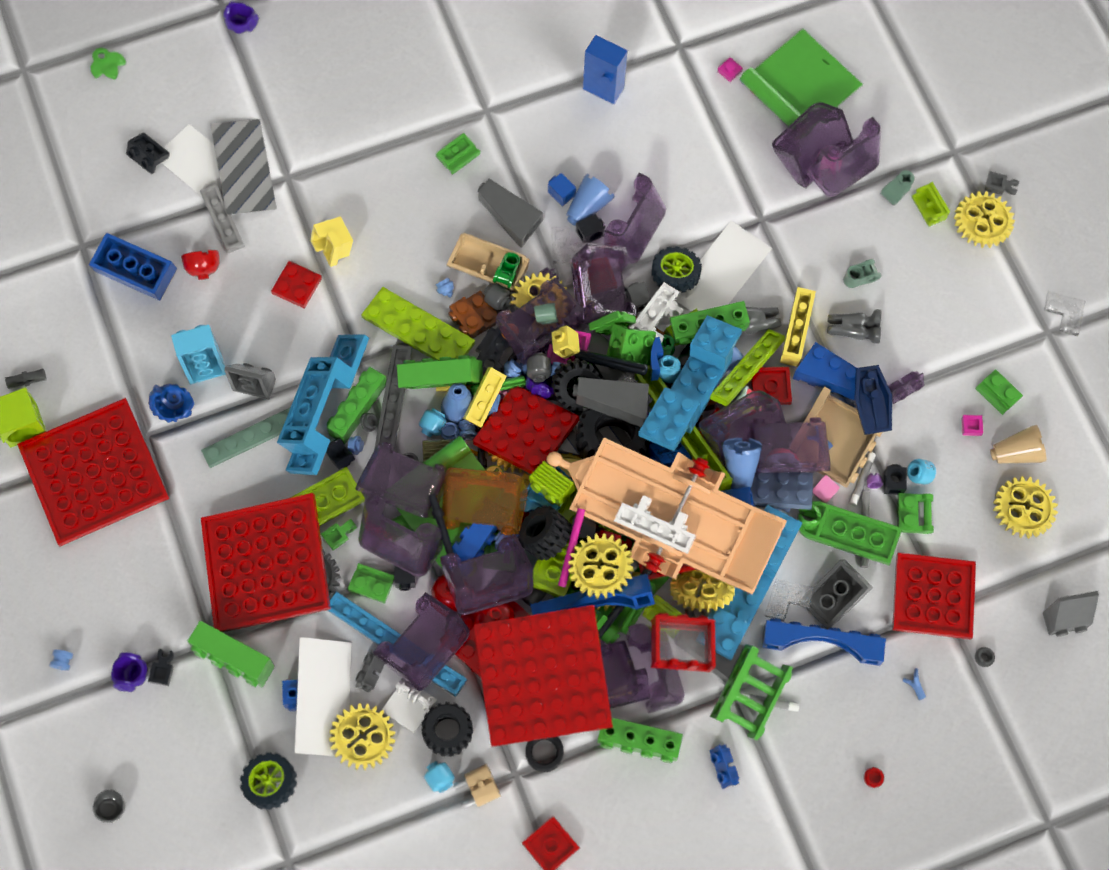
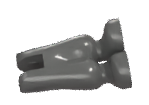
(758, 319)
(854, 325)

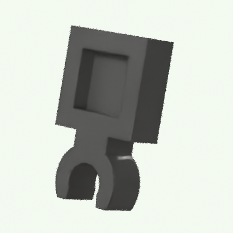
(998, 183)

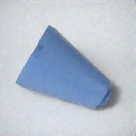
(588, 200)
(456, 403)
(741, 460)

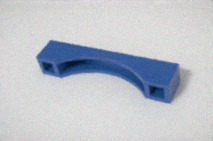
(635, 595)
(864, 648)

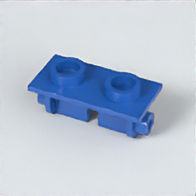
(721, 758)

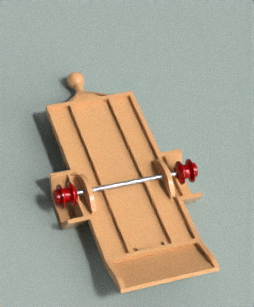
(731, 535)

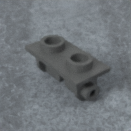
(366, 677)

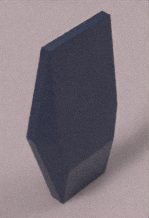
(873, 400)

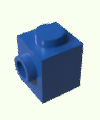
(561, 189)
(289, 693)

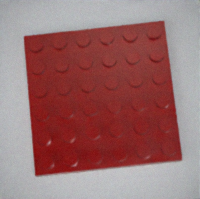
(92, 472)
(265, 563)
(543, 676)

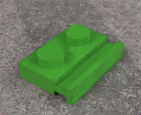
(458, 153)
(605, 324)
(999, 392)
(371, 583)

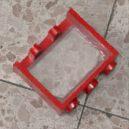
(683, 643)

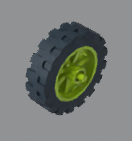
(679, 258)
(252, 773)

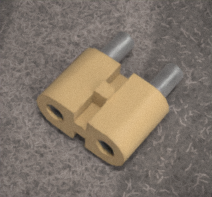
(481, 785)

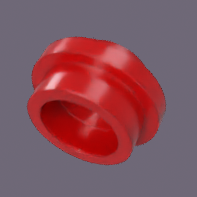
(873, 777)

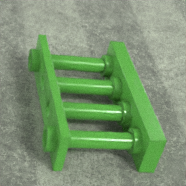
(732, 692)

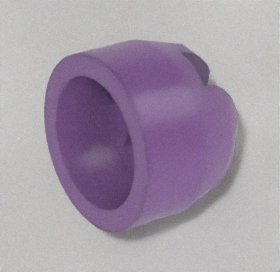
(874, 481)

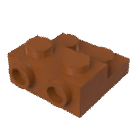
(473, 315)

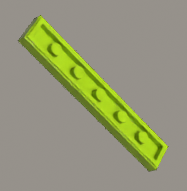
(747, 367)

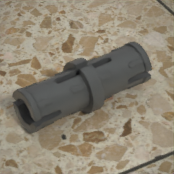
(25, 378)

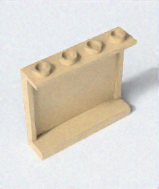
(845, 435)

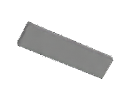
(223, 222)

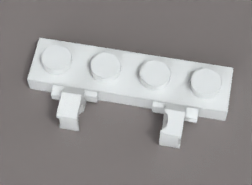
(661, 304)
(640, 520)

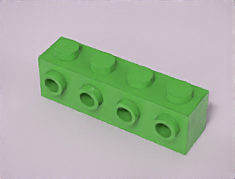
(686, 326)
(359, 402)
(641, 739)

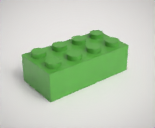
(440, 373)
(231, 654)

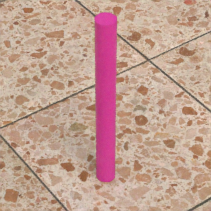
(572, 543)

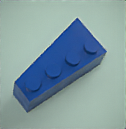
(827, 370)
(474, 540)

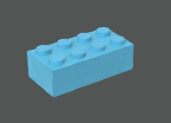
(198, 353)

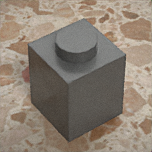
(638, 295)

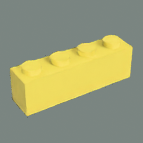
(797, 327)

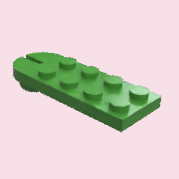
(850, 532)

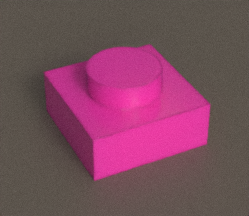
(730, 69)
(972, 425)

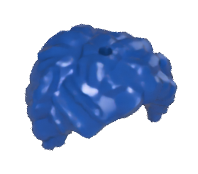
(168, 407)

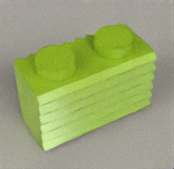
(551, 484)

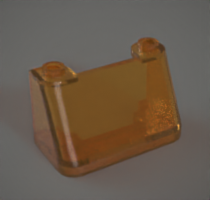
(484, 499)

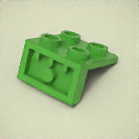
(631, 344)

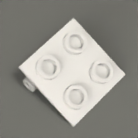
(408, 705)

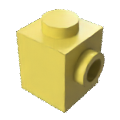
(565, 342)

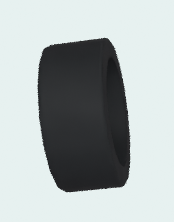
(544, 767)

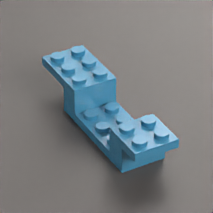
(320, 376)
(683, 404)
(735, 618)

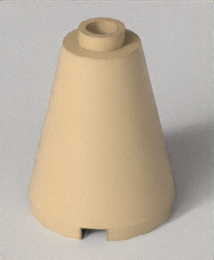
(1020, 448)

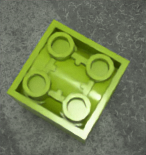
(19, 417)

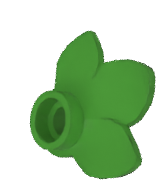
(106, 65)

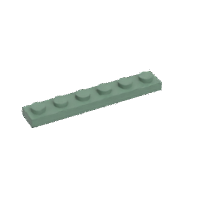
(245, 439)

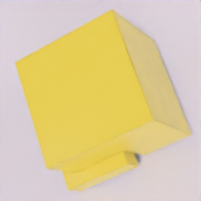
(333, 239)

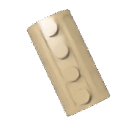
(482, 259)

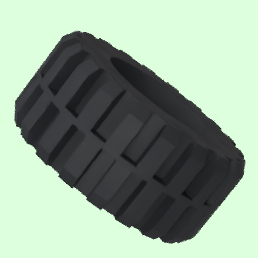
(592, 421)

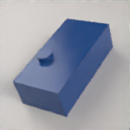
(604, 69)
(133, 266)

